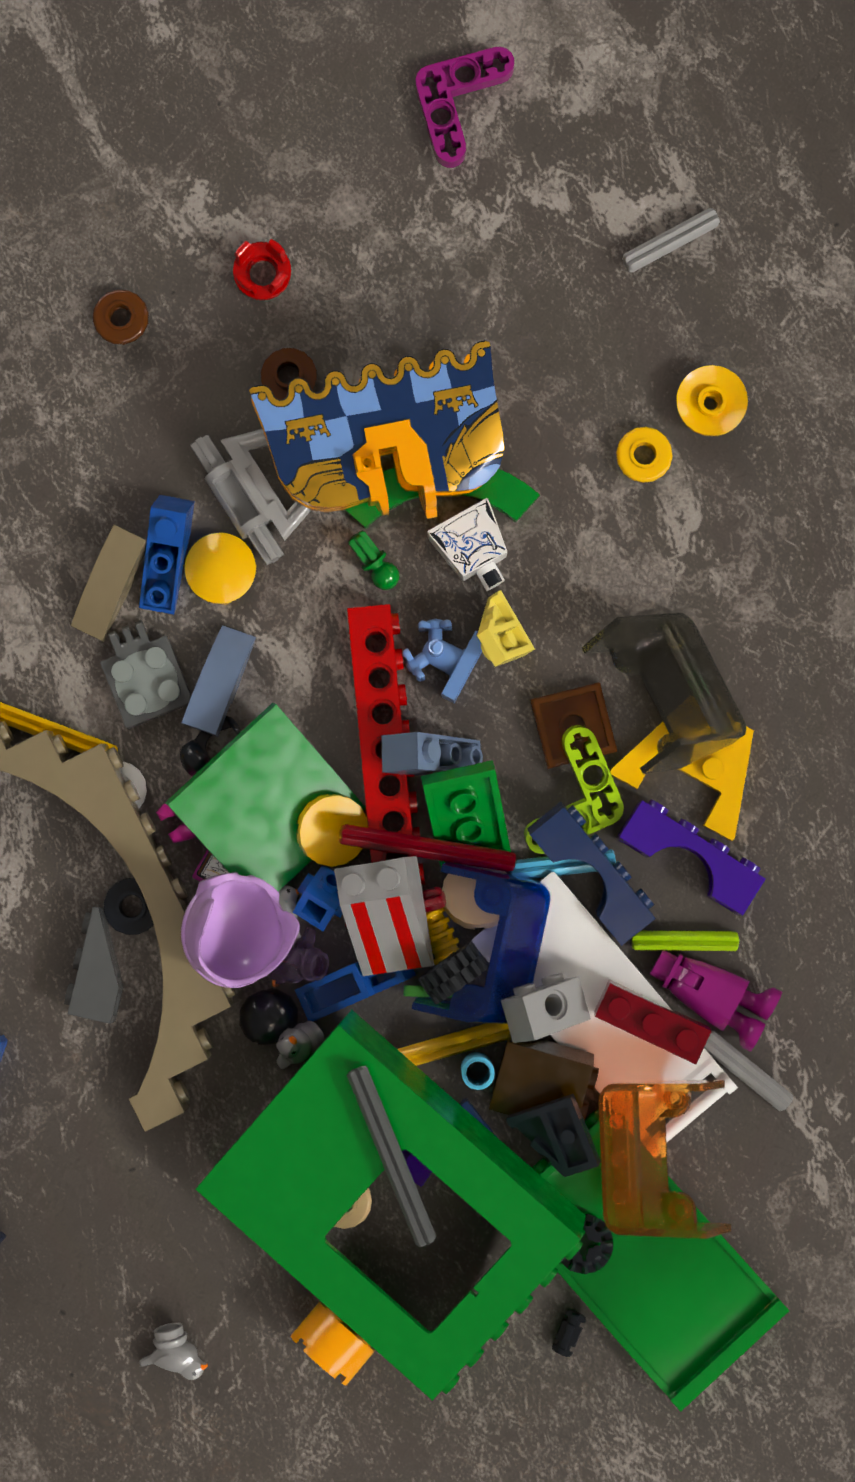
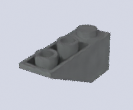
(98, 977)

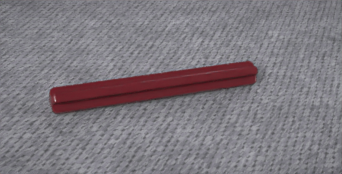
(427, 848)

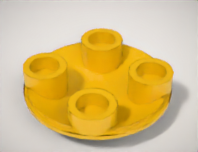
(220, 568)

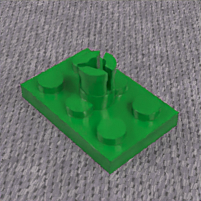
(467, 806)

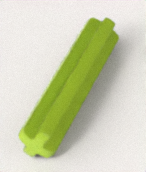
(686, 940)

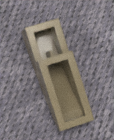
(109, 583)

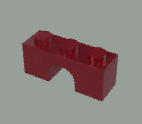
(652, 1022)

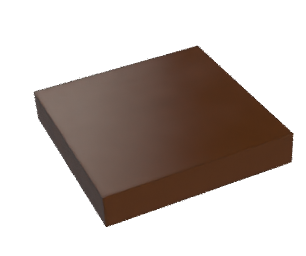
(569, 708)

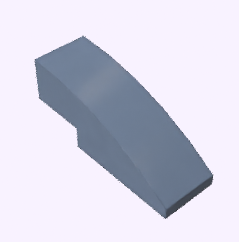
(219, 681)

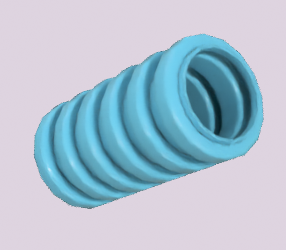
(482, 1083)

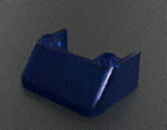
(516, 947)

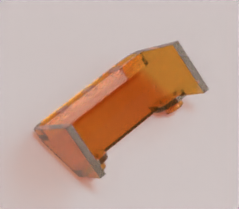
(636, 1160)

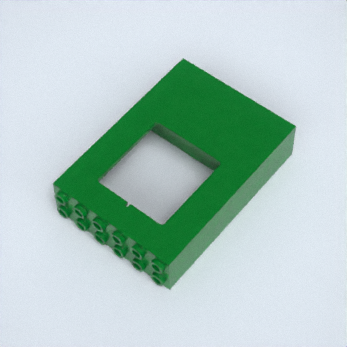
(316, 1158)

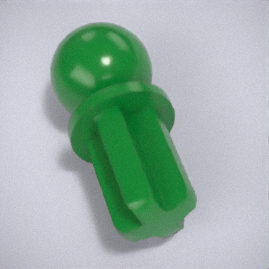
(384, 574)

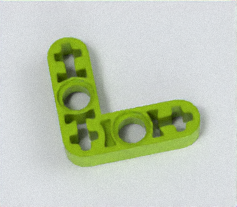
(587, 806)

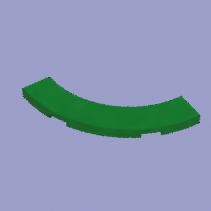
(502, 490)

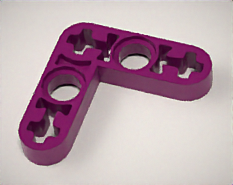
(450, 87)

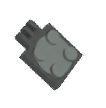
(144, 677)

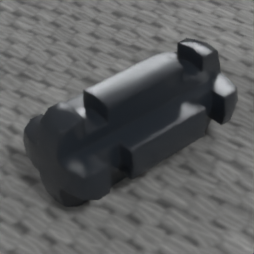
(568, 1333)

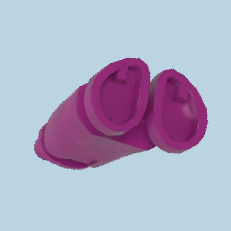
(716, 994)

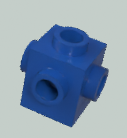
(319, 891)

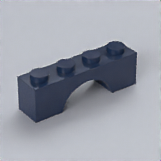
(563, 838)

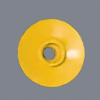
(722, 387)

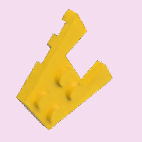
(721, 771)

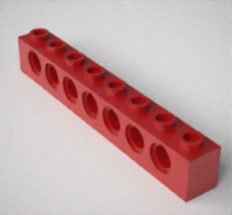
(363, 624)

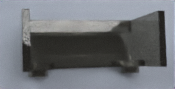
(680, 681)

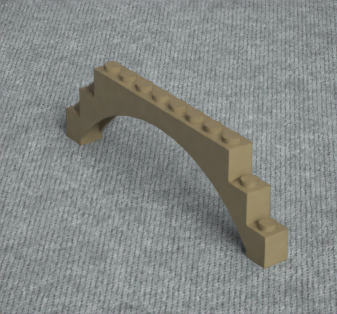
(99, 792)

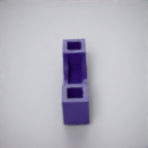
(730, 881)

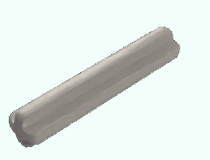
(671, 240)
(748, 1072)

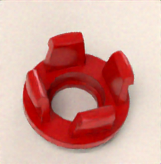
(250, 254)

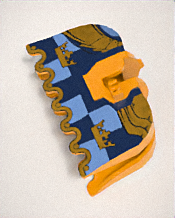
(433, 422)

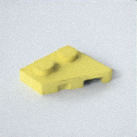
(501, 632)

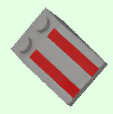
(385, 915)

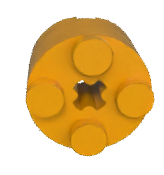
(332, 1343)

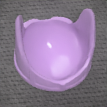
(236, 930)

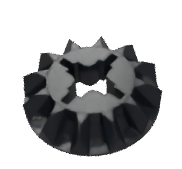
(597, 1255)

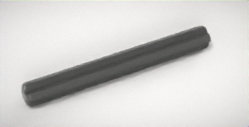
(391, 1156)

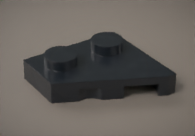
(559, 1134)

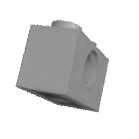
(546, 1008)

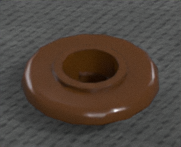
(118, 300)
(281, 359)

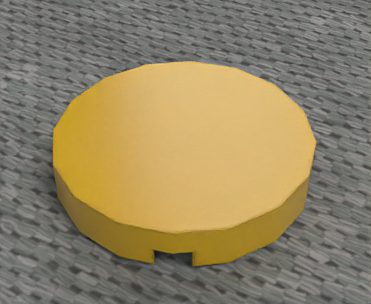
(321, 826)

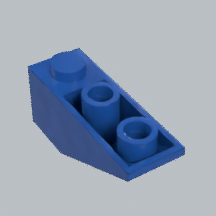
(165, 553)

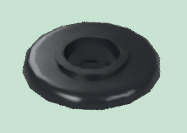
(115, 914)

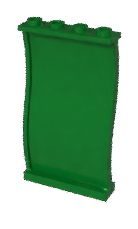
(669, 1301)

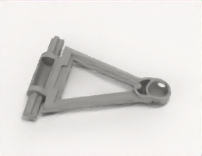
(246, 492)

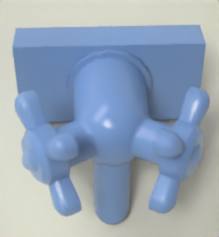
(444, 656)

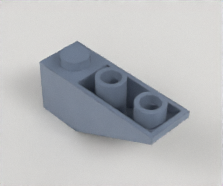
(427, 753)

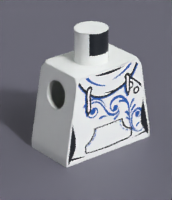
(472, 544)

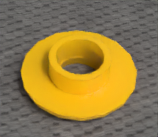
(644, 437)

